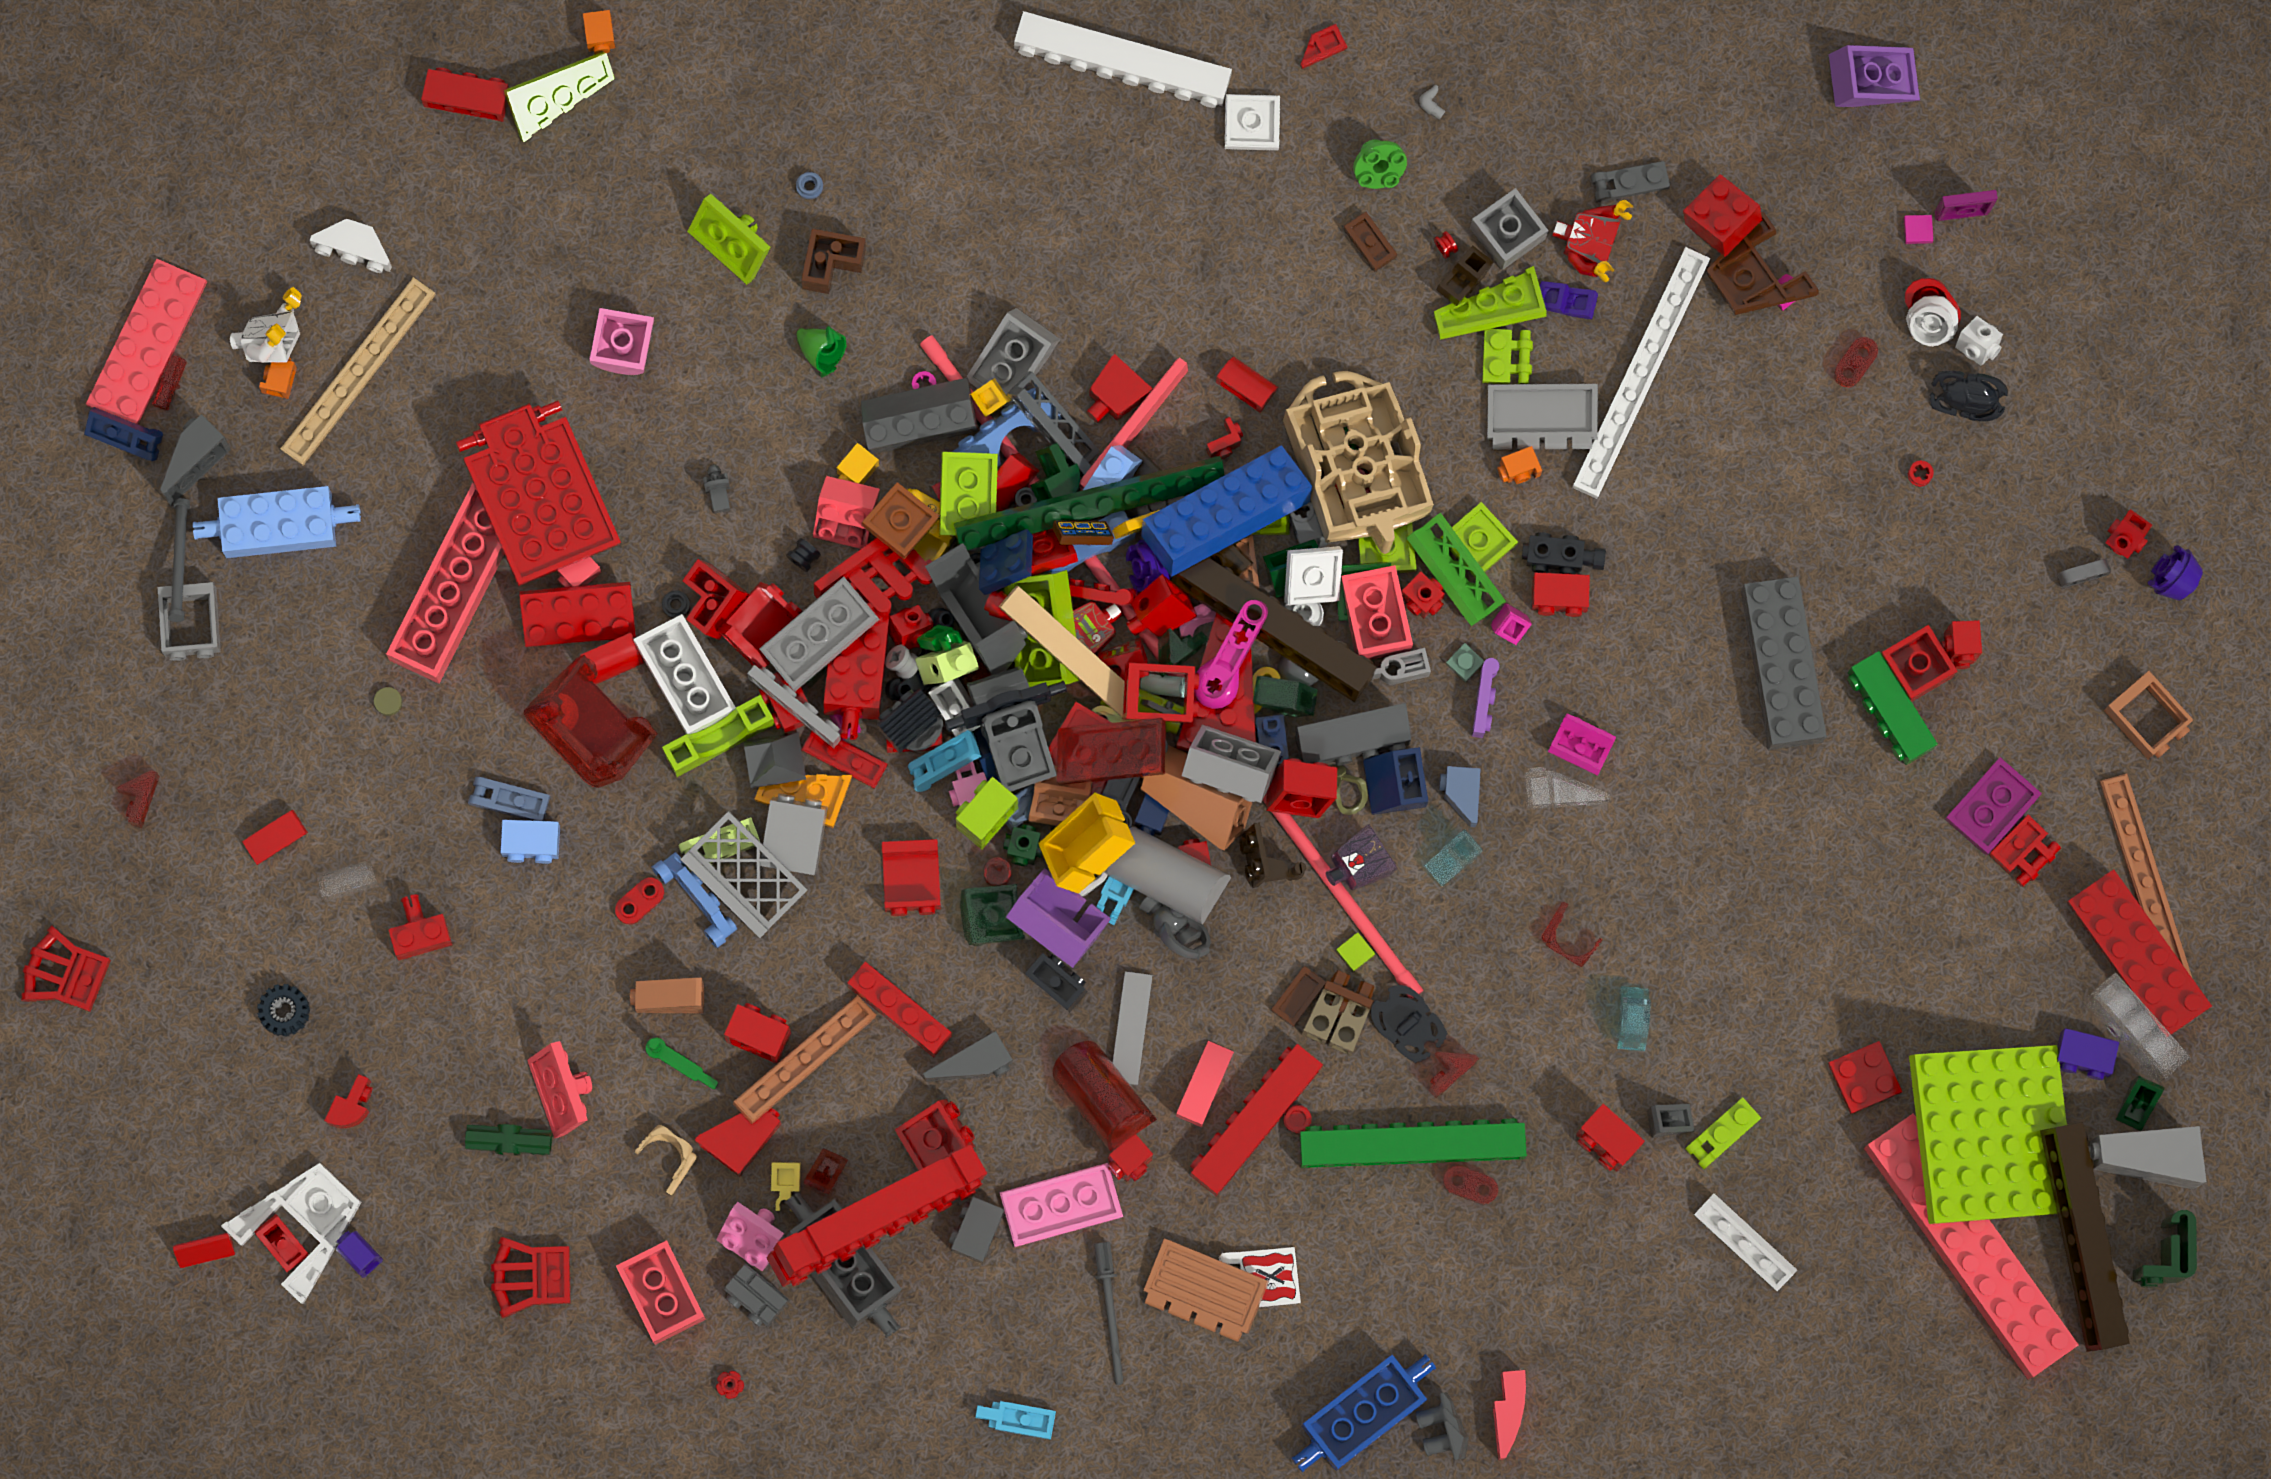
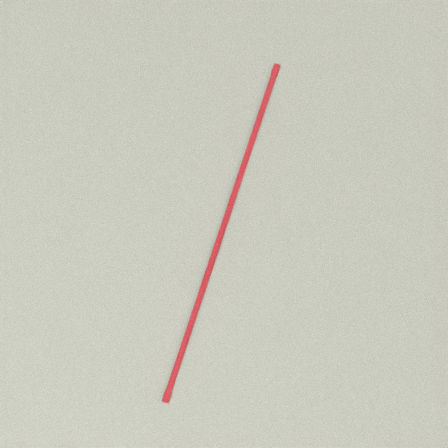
(1401, 974)

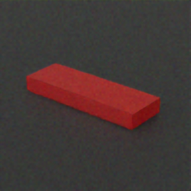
(846, 759)

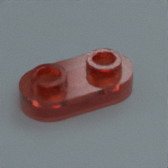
(1855, 363)
(1470, 1183)

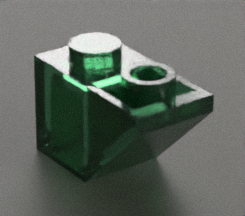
(1285, 696)

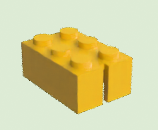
(1086, 843)

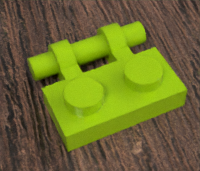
(1497, 356)

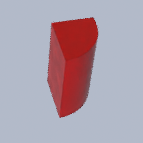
(1246, 384)
(1011, 477)
(614, 657)

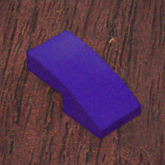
(1567, 300)

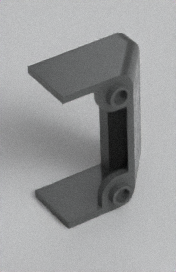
(957, 583)

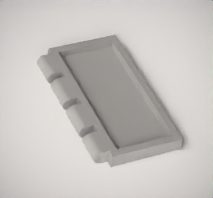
(1542, 413)

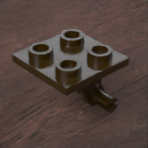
(1264, 868)

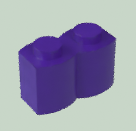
(358, 1253)

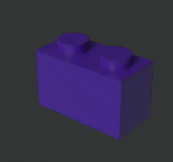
(2086, 1054)

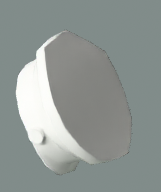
(1932, 320)

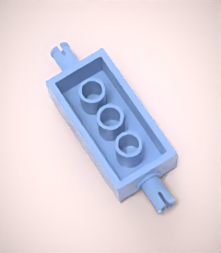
(276, 522)

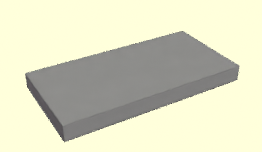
(819, 634)

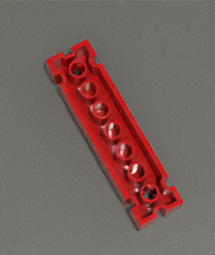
(876, 1216)

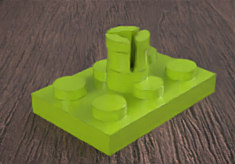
(729, 238)
(966, 488)

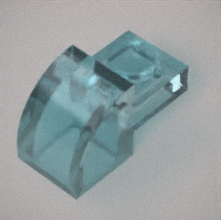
(1454, 857)

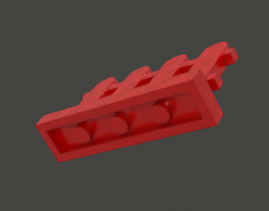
(874, 556)

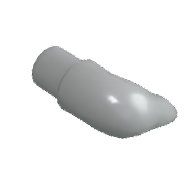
(1430, 106)

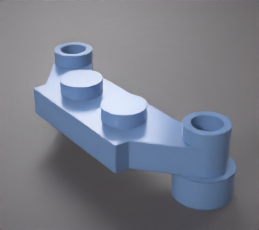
(707, 903)

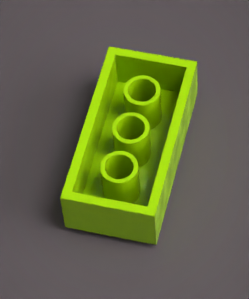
(1053, 594)

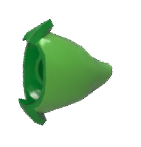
(814, 341)

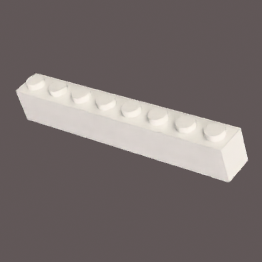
(1122, 59)

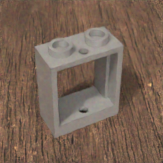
(191, 592)

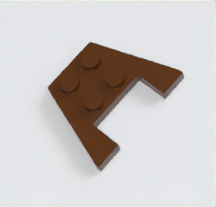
(1747, 280)

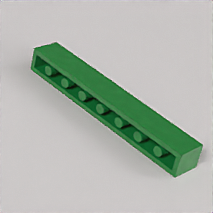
(1412, 1144)

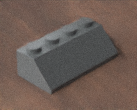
(919, 416)
(1354, 736)

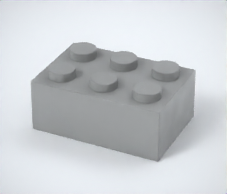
(1231, 764)

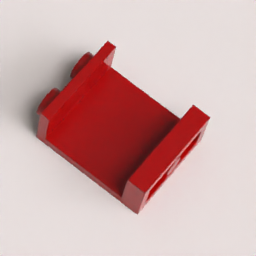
(757, 621)
(911, 877)

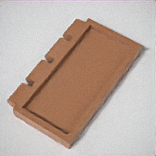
(1206, 1287)

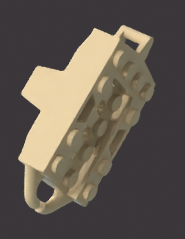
(1374, 424)

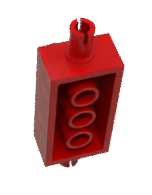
(857, 678)

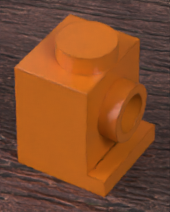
(278, 378)
(1519, 466)

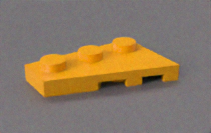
(828, 789)

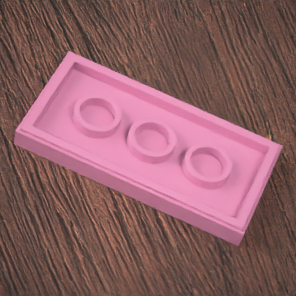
(1061, 1205)

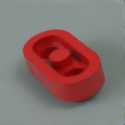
(640, 901)

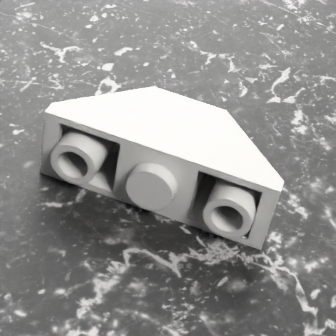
(353, 243)

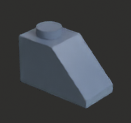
(1462, 791)

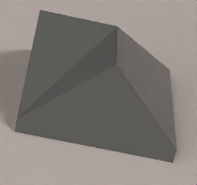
(774, 760)

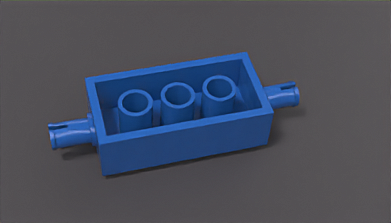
(1363, 1412)

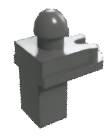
(717, 487)

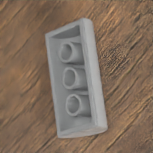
(1169, 876)

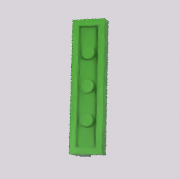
(1451, 573)

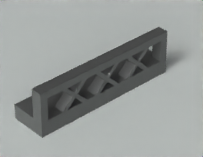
(1049, 427)

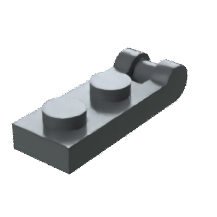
(1631, 181)

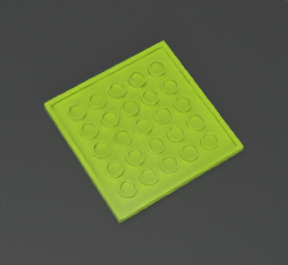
(1982, 1131)

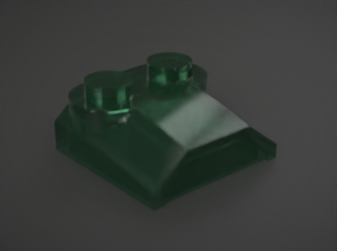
(985, 914)

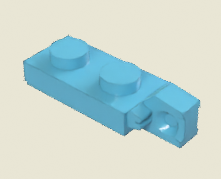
(1018, 1419)

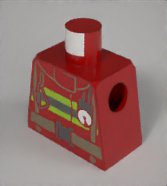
(1094, 626)
(1125, 653)

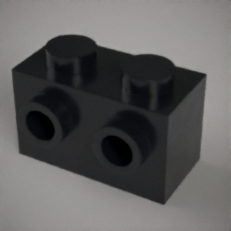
(1058, 984)

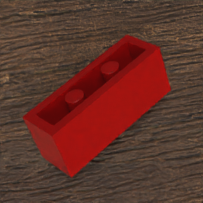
(465, 94)

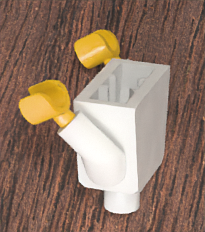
(270, 336)

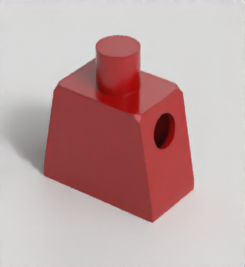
(1116, 391)
(1160, 608)

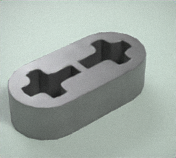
(2084, 573)

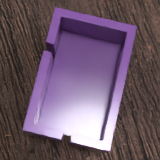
(1048, 916)

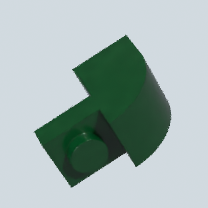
(1059, 477)

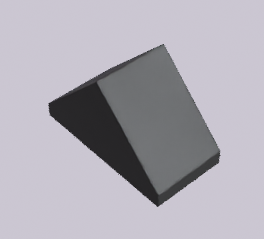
(1670, 1119)

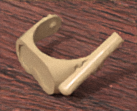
(685, 1150)

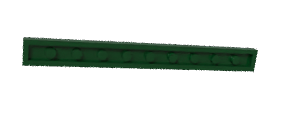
(1089, 503)

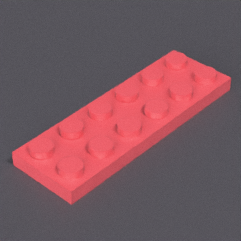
(147, 342)

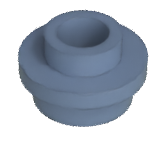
(809, 177)

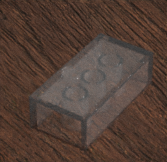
(2135, 1029)

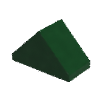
(2139, 1102)

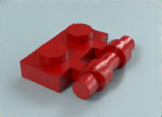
(2019, 844)

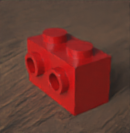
(1963, 643)
(1130, 1159)

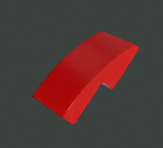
(275, 837)

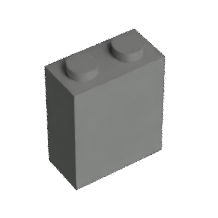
(795, 833)

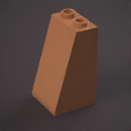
(1211, 813)

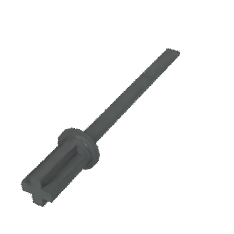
(1106, 1272)

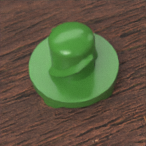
(1379, 164)

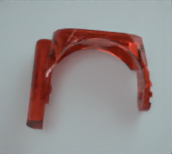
(1549, 937)

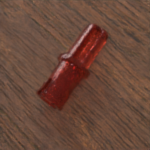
(169, 383)

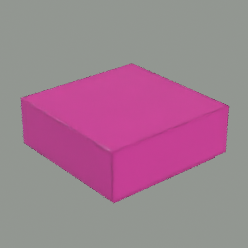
(1918, 229)

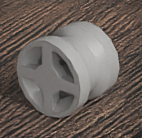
(901, 661)

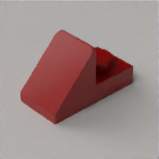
(281, 1243)

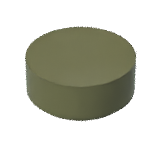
(388, 701)

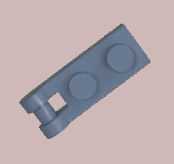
(510, 799)

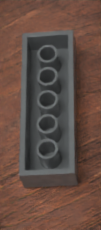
(1783, 663)

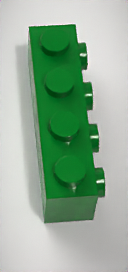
(1891, 708)

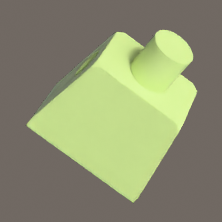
(949, 663)

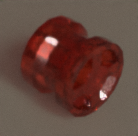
(999, 876)

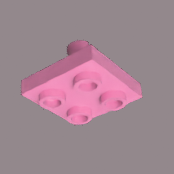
(750, 1234)

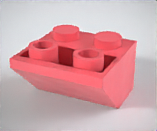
(842, 510)

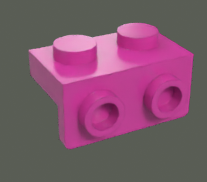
(1582, 744)

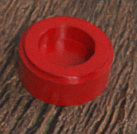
(1297, 1118)

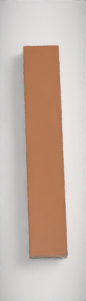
(804, 1059)

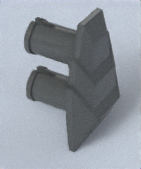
(1455, 1438)

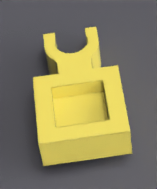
(785, 1178)

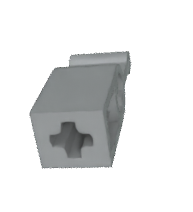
(1410, 666)

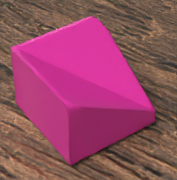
(1511, 624)

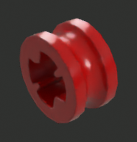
(1445, 244)
(1917, 481)

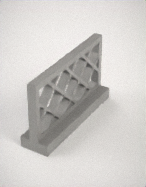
(726, 891)

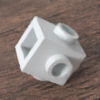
(1979, 341)

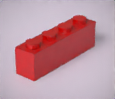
(899, 1009)

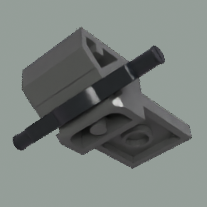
(1011, 725)

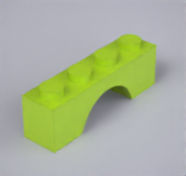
(729, 732)

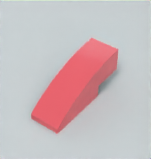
(1204, 1084)
(1509, 1411)

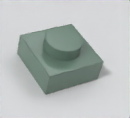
(1465, 662)

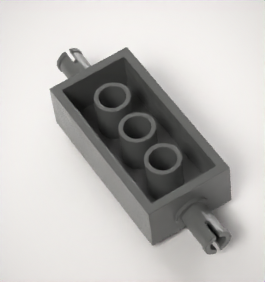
(856, 1286)

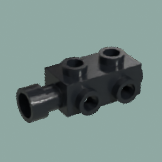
(1556, 557)

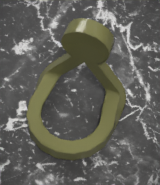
(1342, 775)

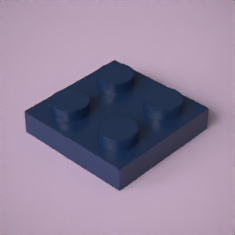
(1006, 562)

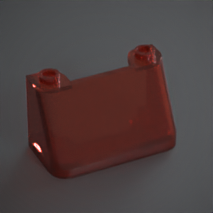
(588, 726)

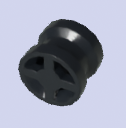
(803, 555)

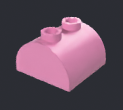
(621, 342)

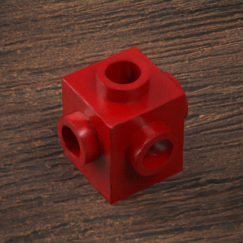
(2128, 534)
(1423, 586)
(908, 626)

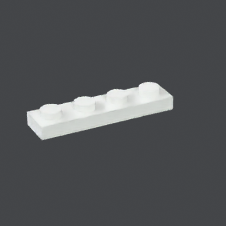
(1745, 1242)

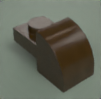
(1465, 276)

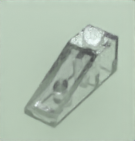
(1555, 790)

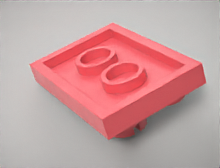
(559, 1089)

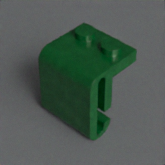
(2177, 1253)

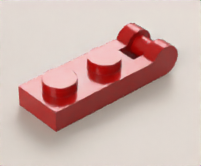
(1101, 592)

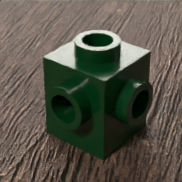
(1019, 855)

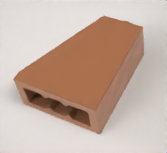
(668, 996)

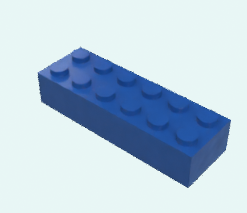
(1226, 510)

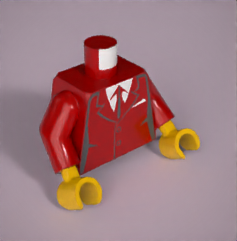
(1592, 238)

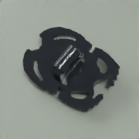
(1969, 395)
(1407, 1022)

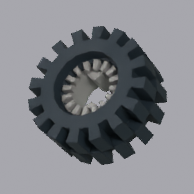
(273, 1000)

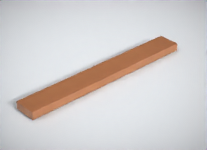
(2140, 860)

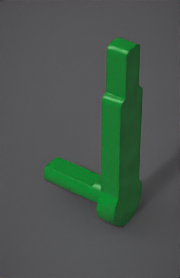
(657, 1049)

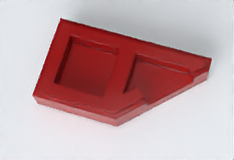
(1323, 45)

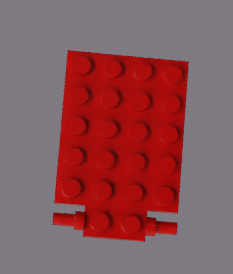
(537, 492)

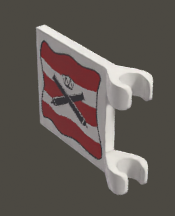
(1273, 1265)

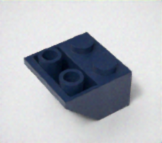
(1396, 781)

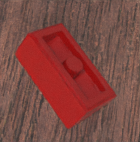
(204, 1250)

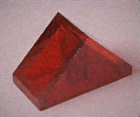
(825, 1173)

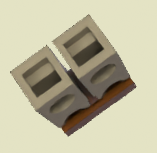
(1344, 1005)

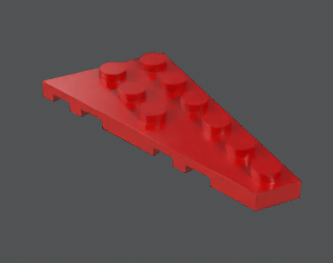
(1237, 716)

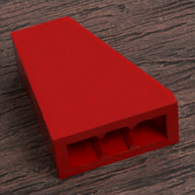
(738, 1141)

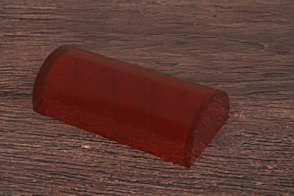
(1101, 1093)

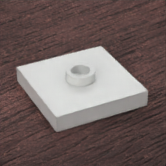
(1252, 122)
(1313, 575)

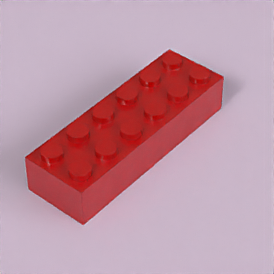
(2138, 952)

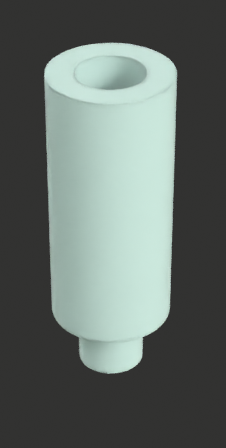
(1165, 686)

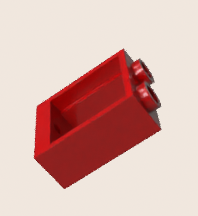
(1131, 692)

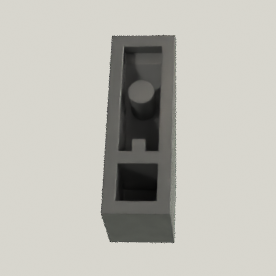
(976, 1061)

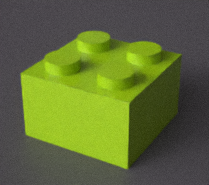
(986, 812)

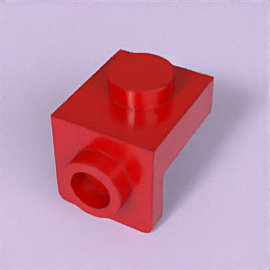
(1224, 445)

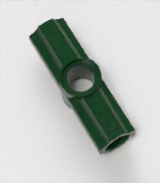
(508, 1139)

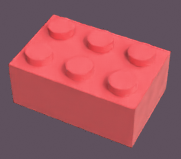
(660, 1292)

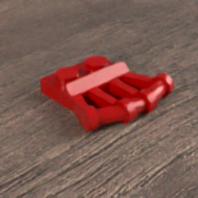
(80, 981)
(550, 1276)

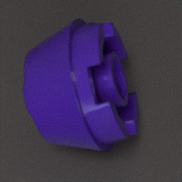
(1145, 565)
(2176, 574)

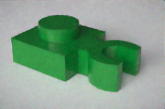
(939, 638)

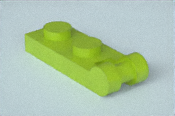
(1724, 1132)

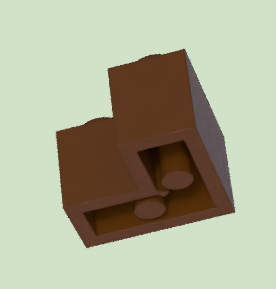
(830, 251)

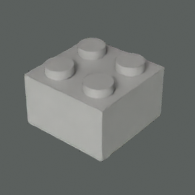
(1508, 229)

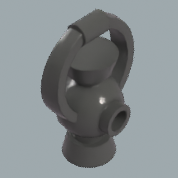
(1171, 923)

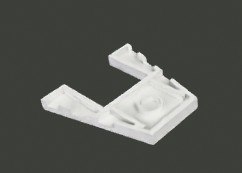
(319, 1206)

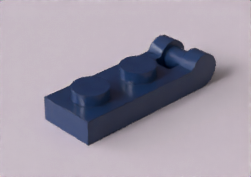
(123, 434)

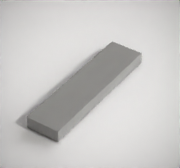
(1132, 1025)

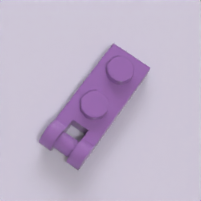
(1485, 696)

